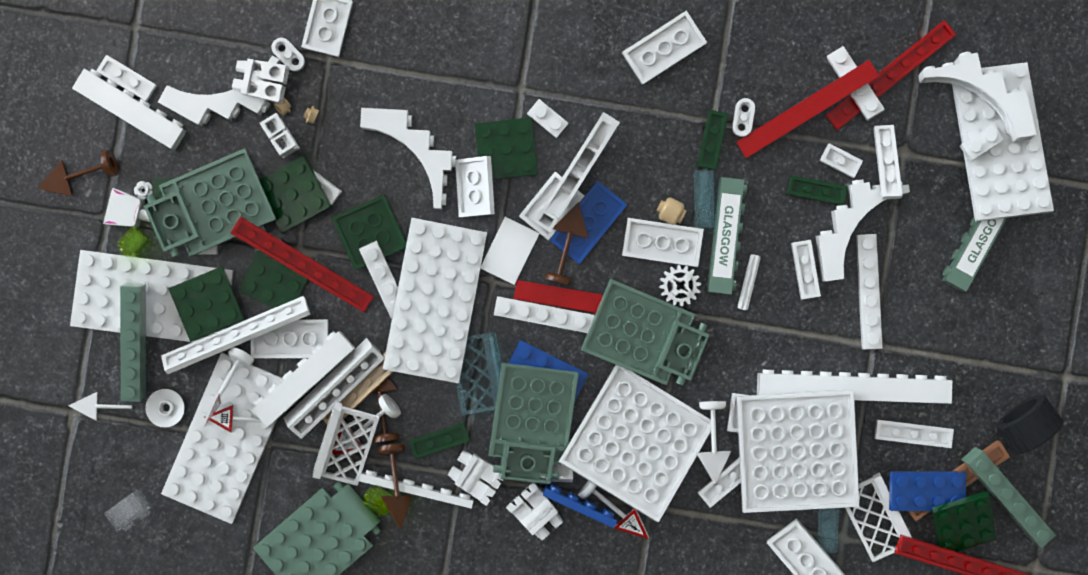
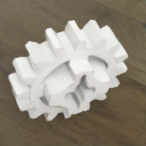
(674, 292)

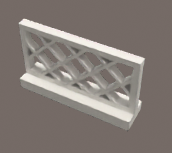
(330, 437)
(894, 516)

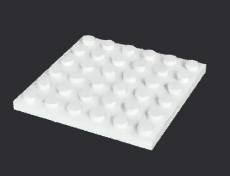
(637, 442)
(798, 451)

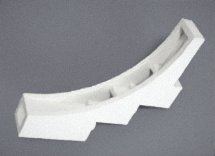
(1010, 105)
(198, 107)
(396, 124)
(577, 172)
(831, 246)

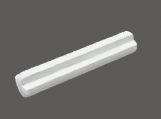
(749, 281)

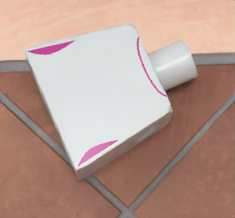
(125, 210)

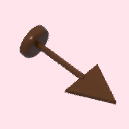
(58, 181)
(572, 224)
(385, 437)
(396, 504)

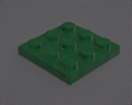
(509, 145)
(294, 194)
(368, 224)
(271, 282)
(206, 303)
(964, 522)

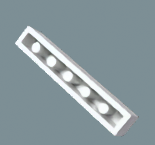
(129, 109)
(306, 376)
(333, 388)

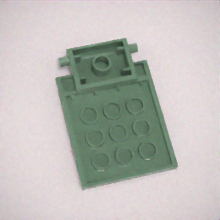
(207, 203)
(645, 335)
(532, 421)
(320, 535)

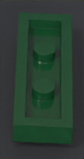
(712, 140)
(816, 190)
(439, 440)

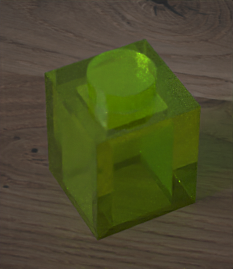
(132, 242)
(374, 501)

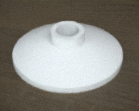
(155, 408)

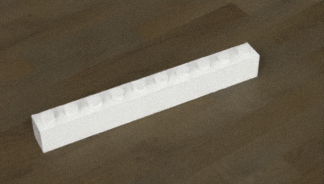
(864, 387)

